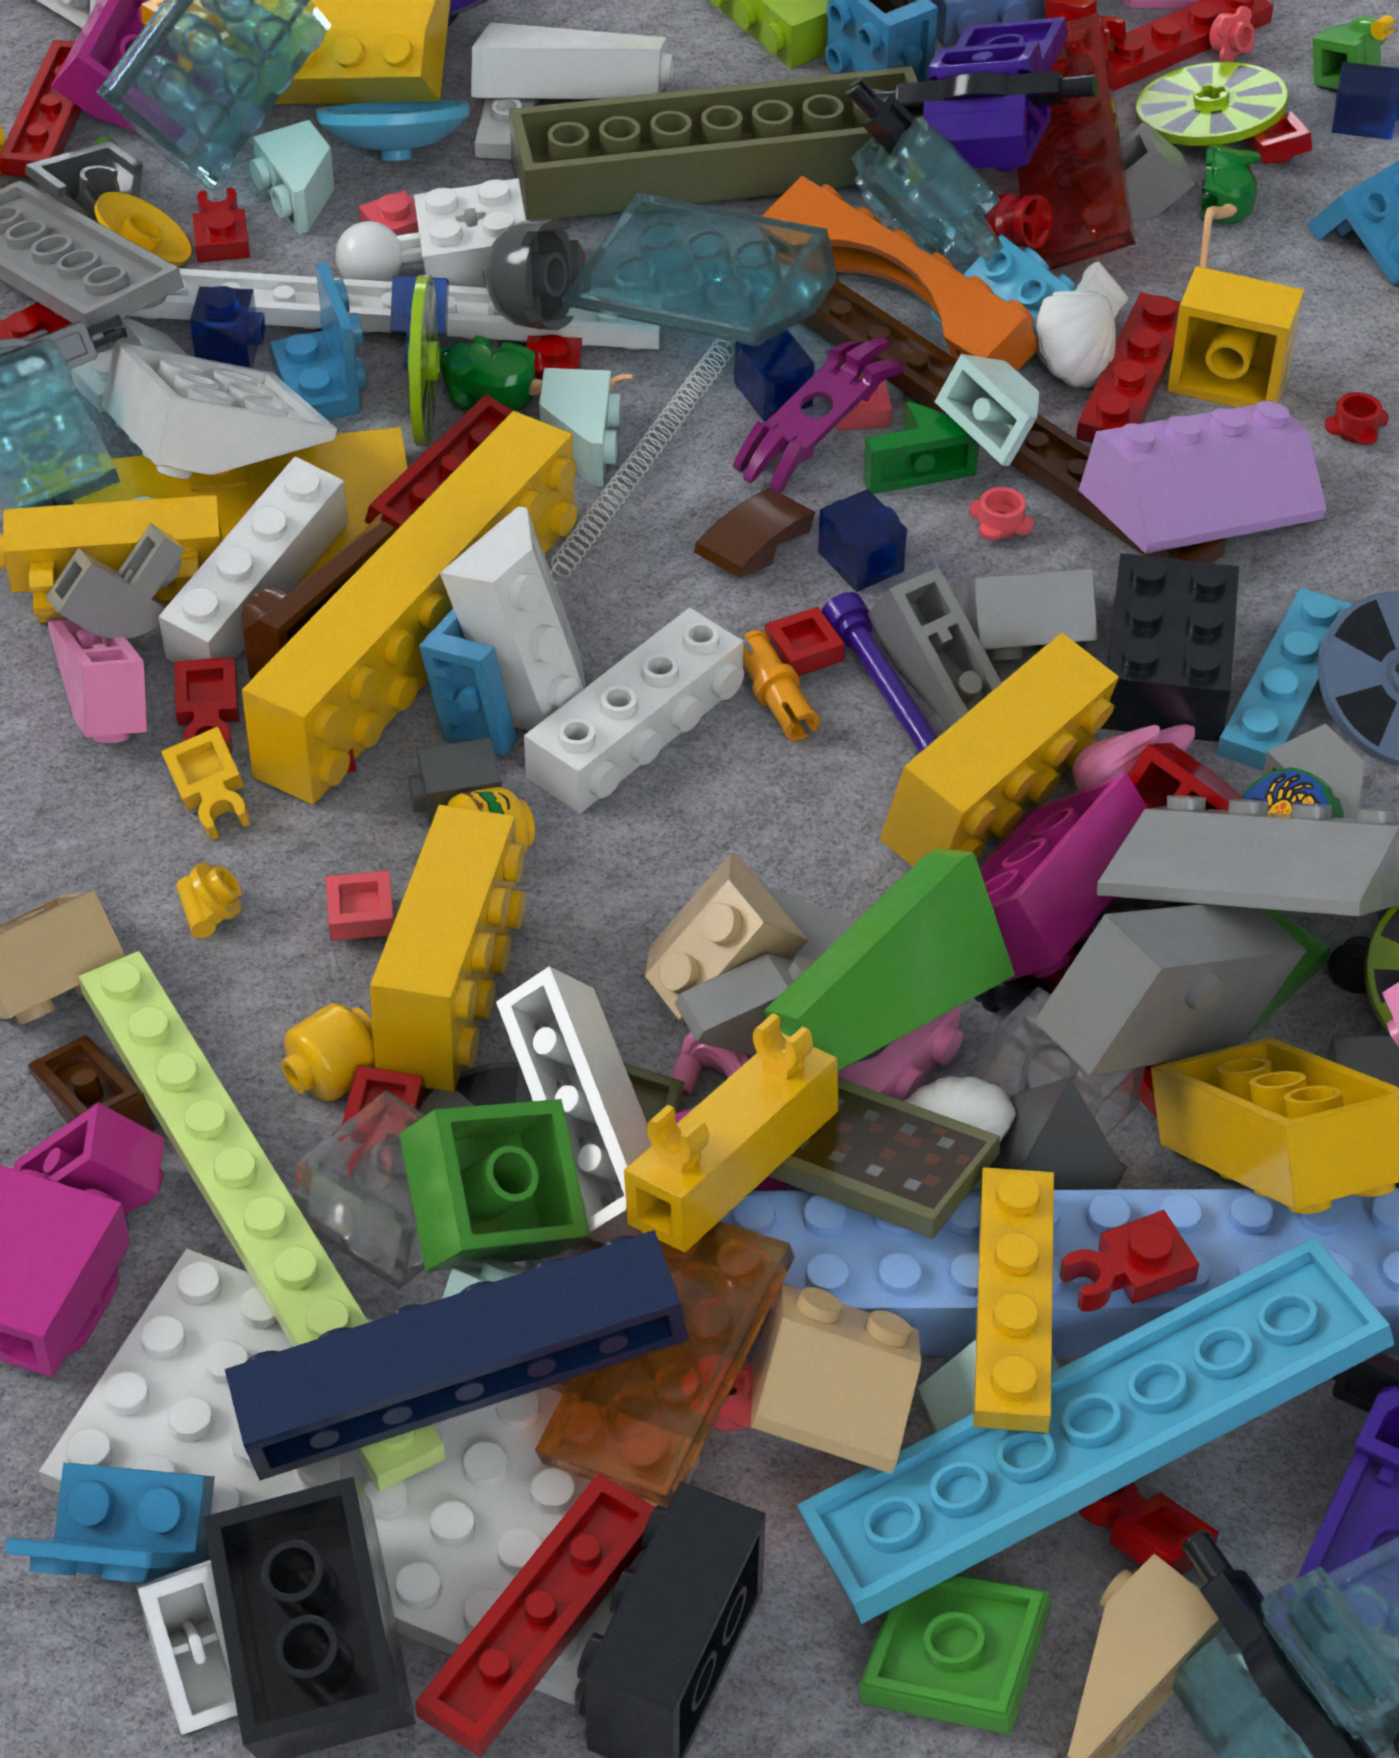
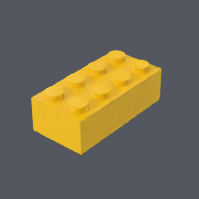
(1001, 754)
(448, 946)
(1281, 1122)

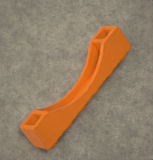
(970, 313)

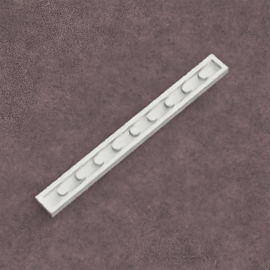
(295, 303)

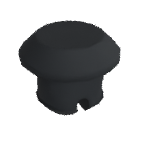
(1348, 963)

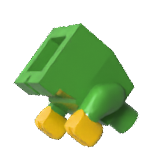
(1349, 42)

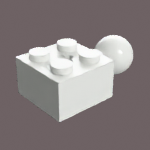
(452, 236)

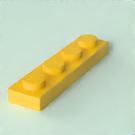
(1014, 1301)

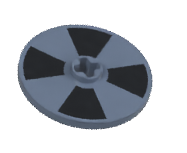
(1361, 674)

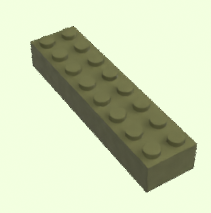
(691, 143)

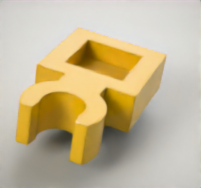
(207, 779)

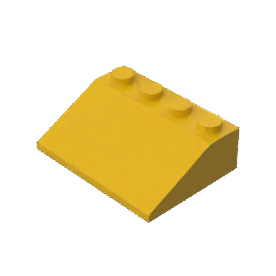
(375, 53)

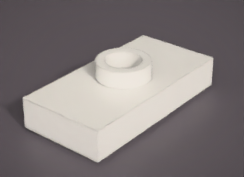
(494, 127)

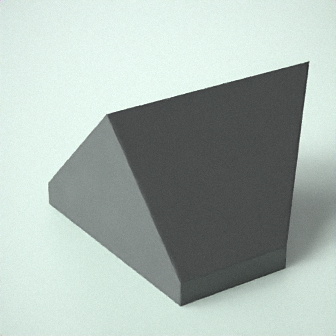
(87, 173)
(1059, 1136)

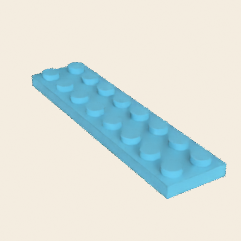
(1109, 1425)

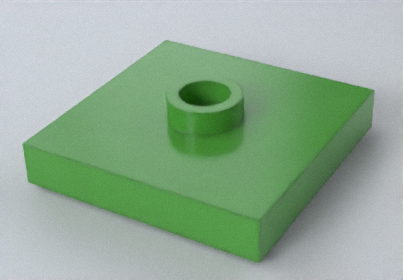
(958, 1653)

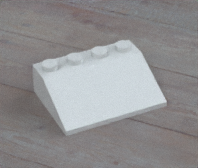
(206, 412)

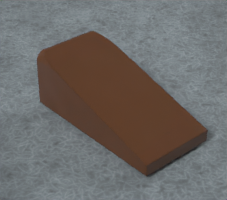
(82, 1076)

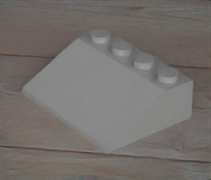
(1259, 857)

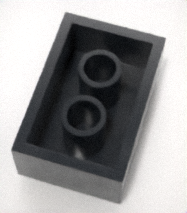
(1172, 644)
(308, 1621)
(672, 1626)

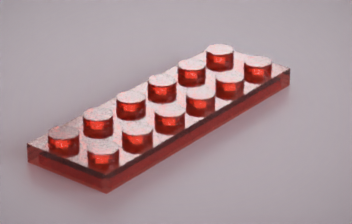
(1082, 159)

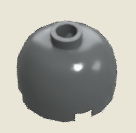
(531, 272)

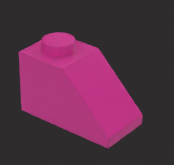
(102, 1154)

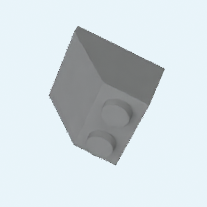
(1028, 609)

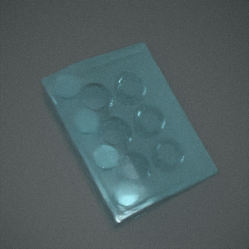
(210, 76)
(706, 270)

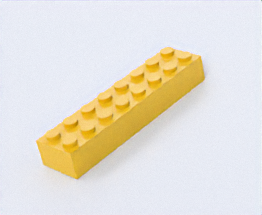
(361, 650)

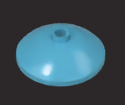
(393, 126)

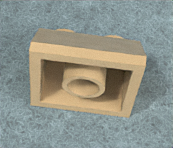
(719, 930)
(49, 950)
(835, 1377)

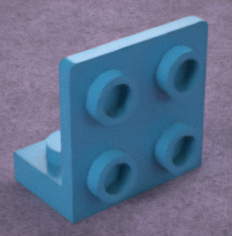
(868, 39)
(1374, 216)
(324, 363)
(467, 687)
(123, 1524)

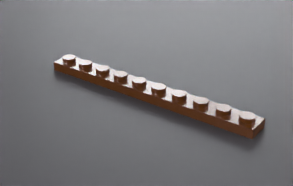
(1046, 453)

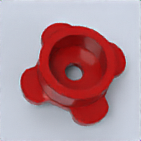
(1357, 418)

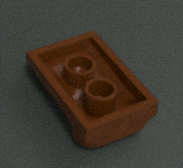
(276, 616)

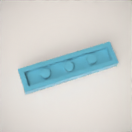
(1282, 682)

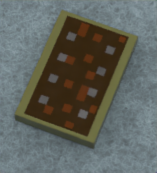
(891, 1160)

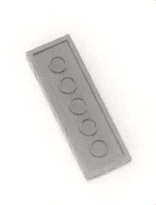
(76, 262)

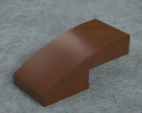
(751, 531)

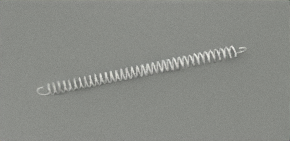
(575, 553)

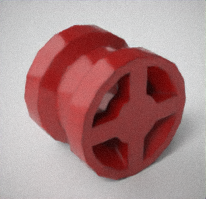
(1022, 220)

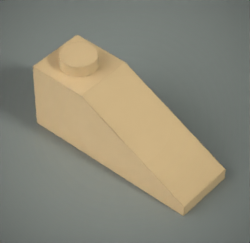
(1145, 1635)

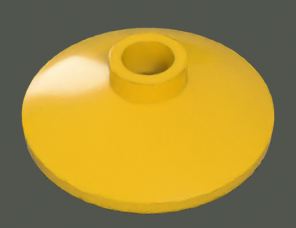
(144, 226)

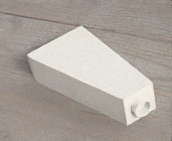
(567, 63)

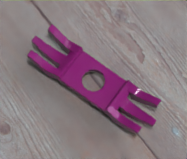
(798, 433)

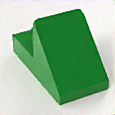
(924, 453)

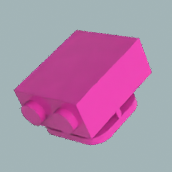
(54, 1266)

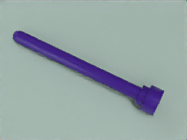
(850, 620)

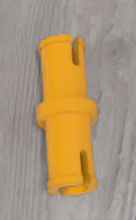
(778, 687)

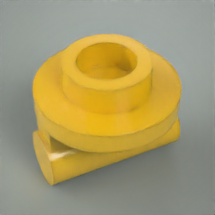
(208, 898)

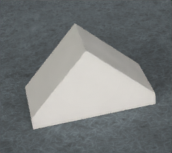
(189, 1645)

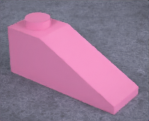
(101, 681)

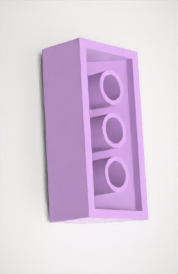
(1205, 476)

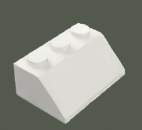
(511, 602)

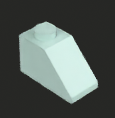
(990, 404)

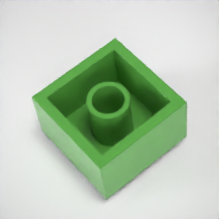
(493, 1184)

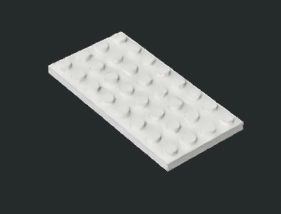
(443, 1534)

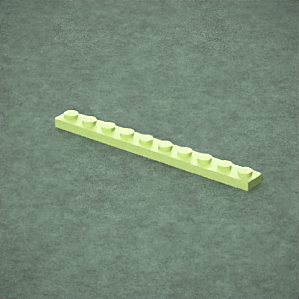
(237, 1181)

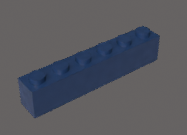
(455, 1354)

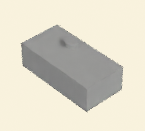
(1168, 985)

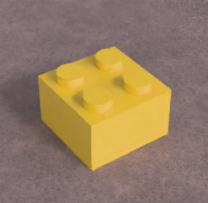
(1234, 338)

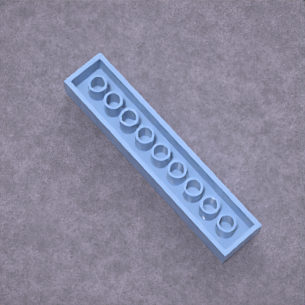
(936, 1279)

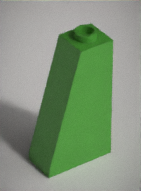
(901, 962)

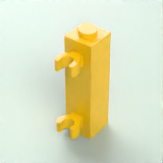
(44, 539)
(731, 1137)

